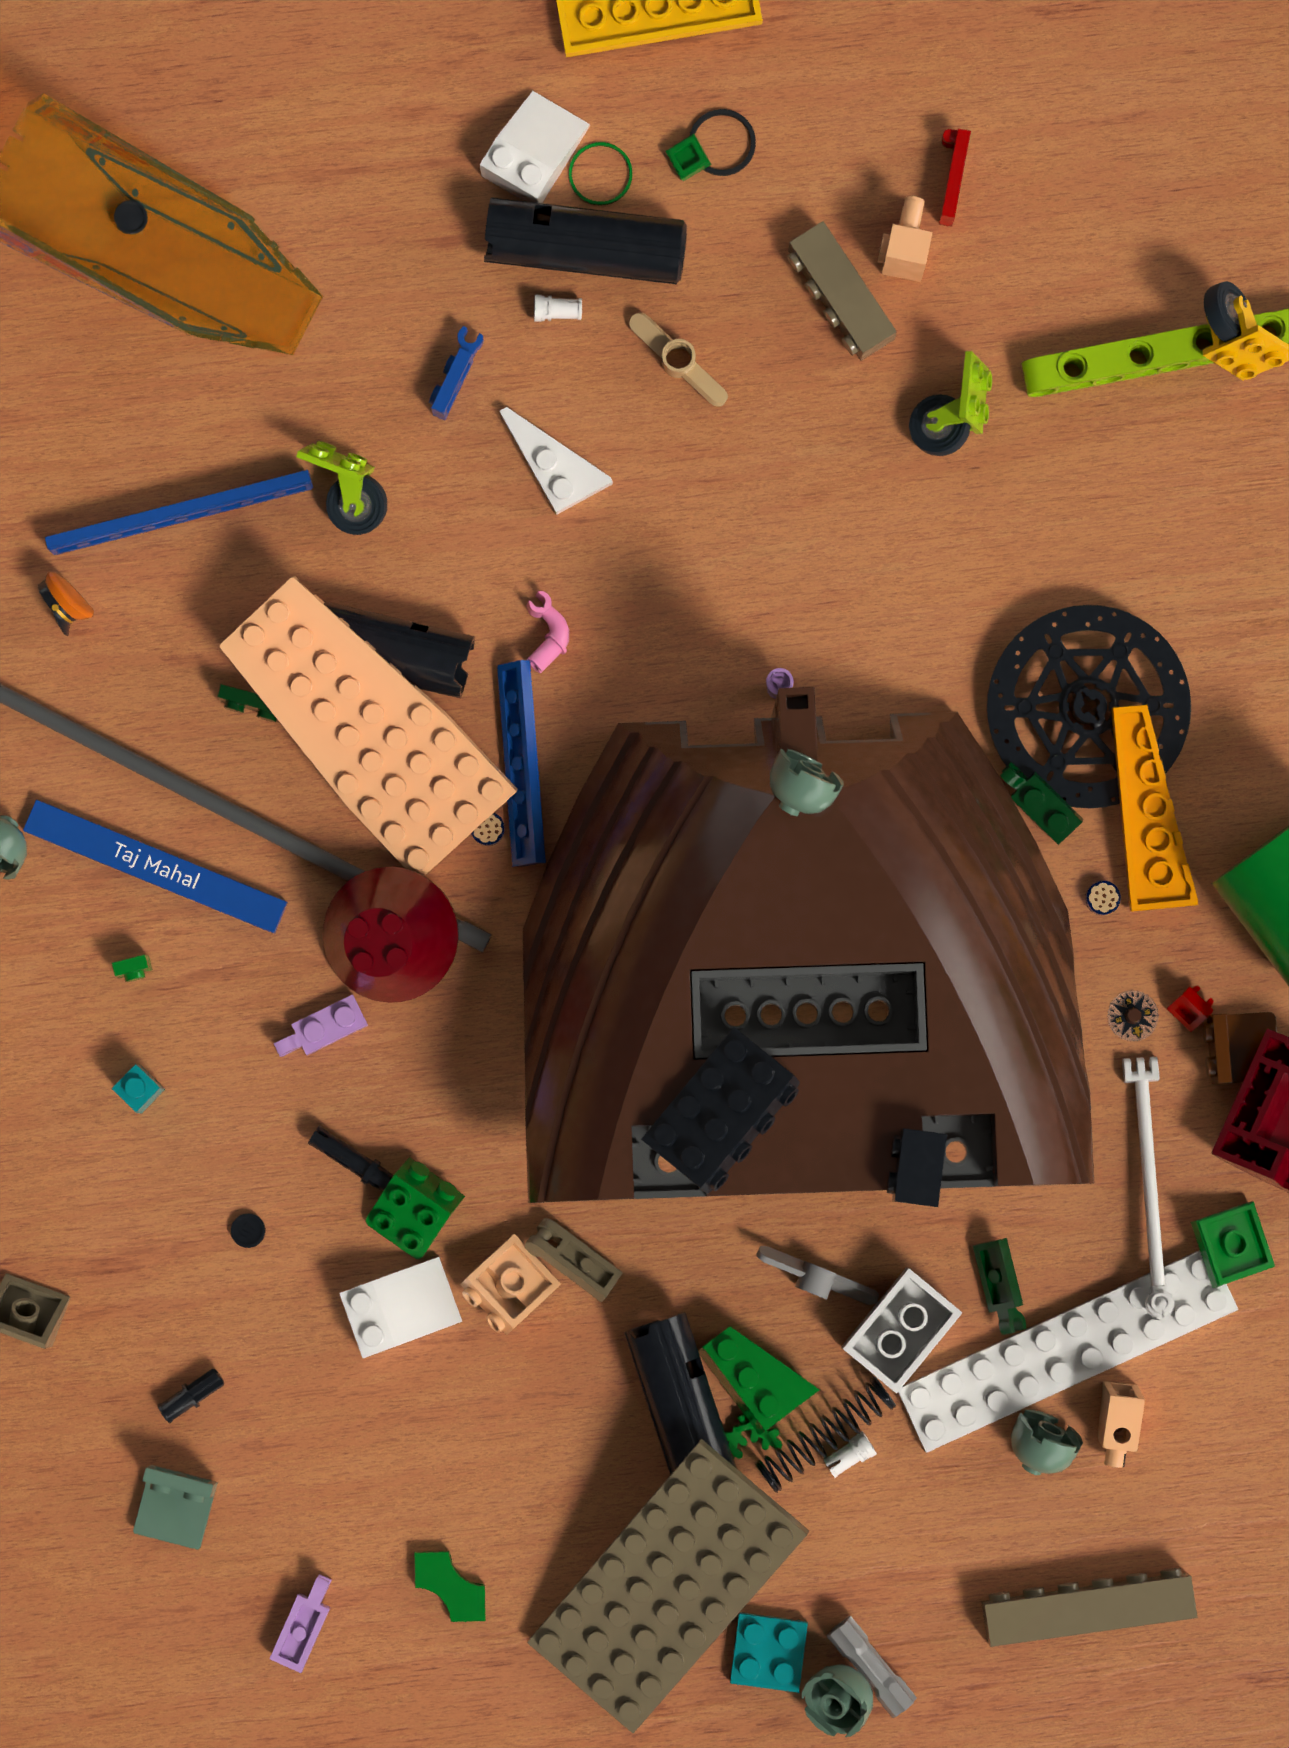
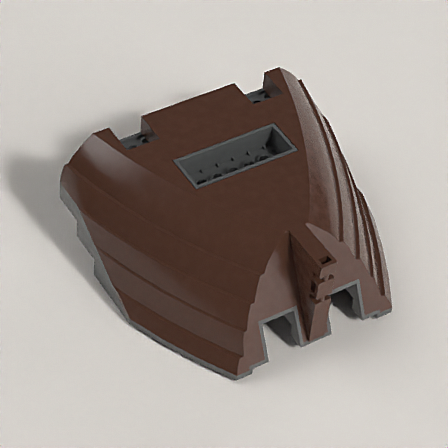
(703, 895)

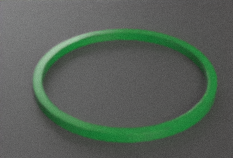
(596, 145)

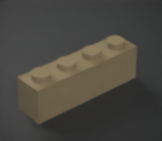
(841, 291)

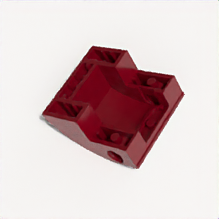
(1258, 1123)

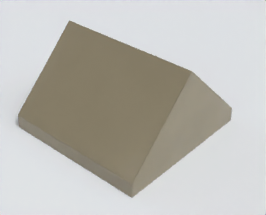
(30, 1311)

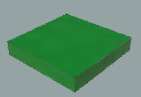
(1232, 1244)

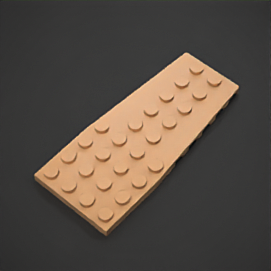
(367, 728)

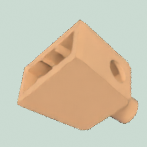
(1120, 1408)

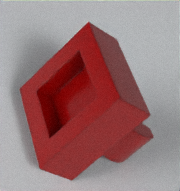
(1191, 1008)

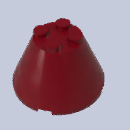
(390, 934)

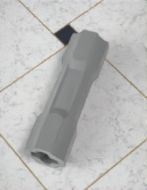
(855, 1646)

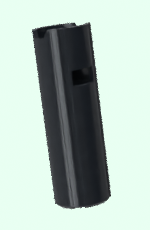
(585, 241)
(423, 653)
(676, 1389)

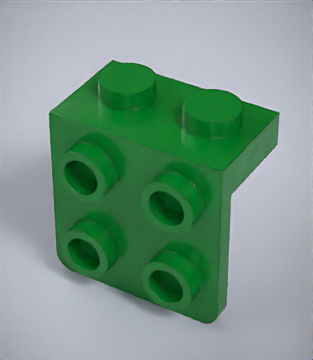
(414, 1208)

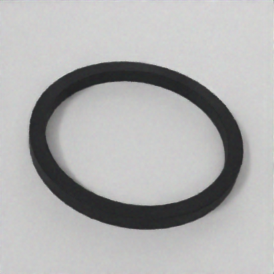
(744, 121)

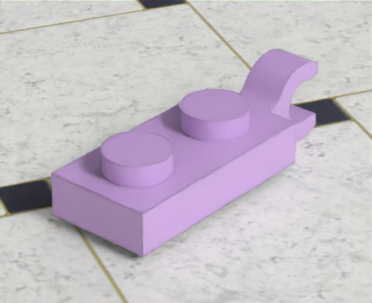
(324, 1027)
(302, 1627)

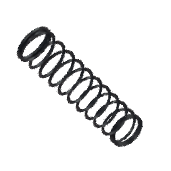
(880, 1392)

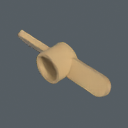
(662, 344)

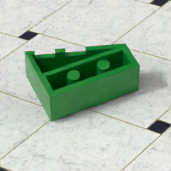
(755, 1379)

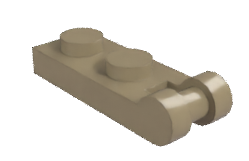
(573, 1259)

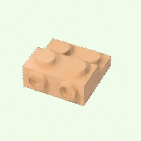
(509, 1285)

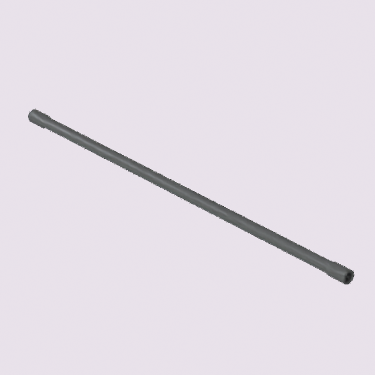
(468, 932)

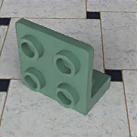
(174, 1507)

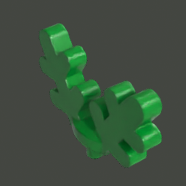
(734, 1437)

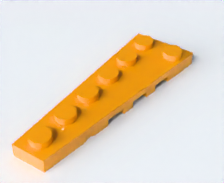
(1151, 838)

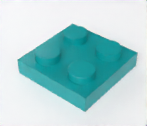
(768, 1652)

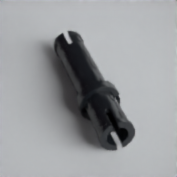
(351, 1159)

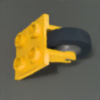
(1237, 340)

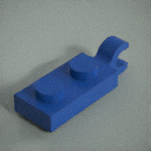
(456, 371)

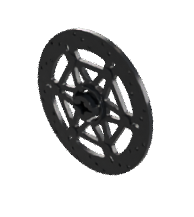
(1034, 640)

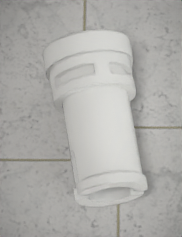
(556, 308)
(856, 1450)

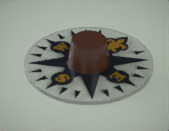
(1133, 1015)

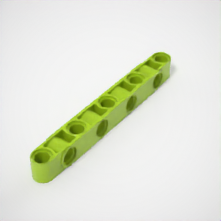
(1112, 360)

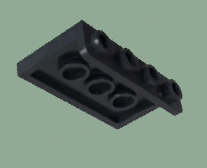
(722, 1111)

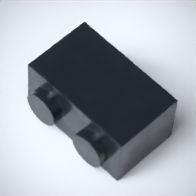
(917, 1167)

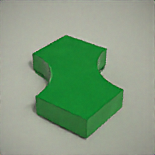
(437, 1574)

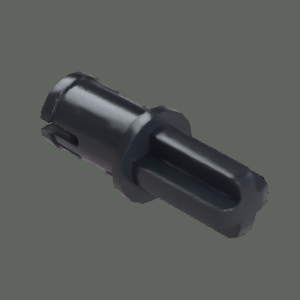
(191, 1395)

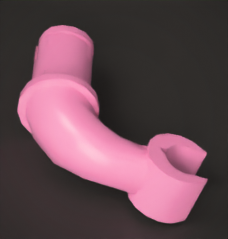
(556, 639)

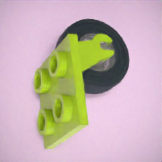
(944, 423)
(355, 500)

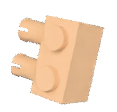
(907, 246)

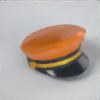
(64, 601)

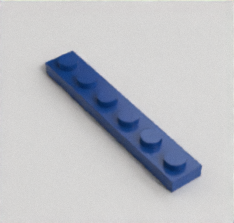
(521, 763)

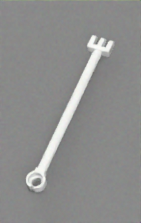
(1141, 1079)

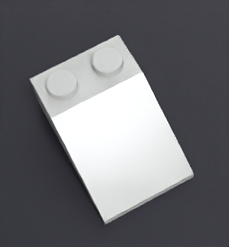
(533, 149)
(400, 1307)

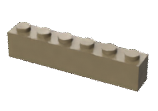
(1089, 1608)

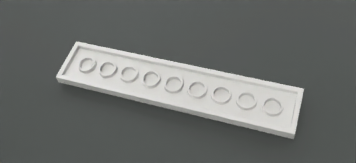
(1060, 1353)

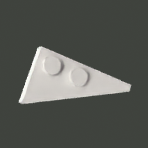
(559, 471)

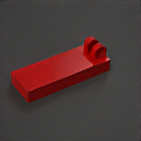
(958, 141)

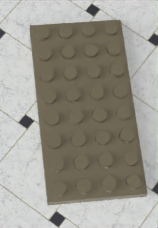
(668, 1586)

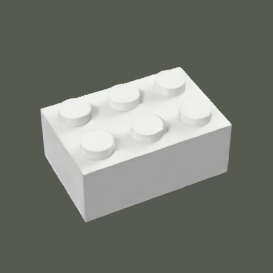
(901, 1330)

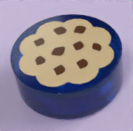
(490, 831)
(1102, 898)

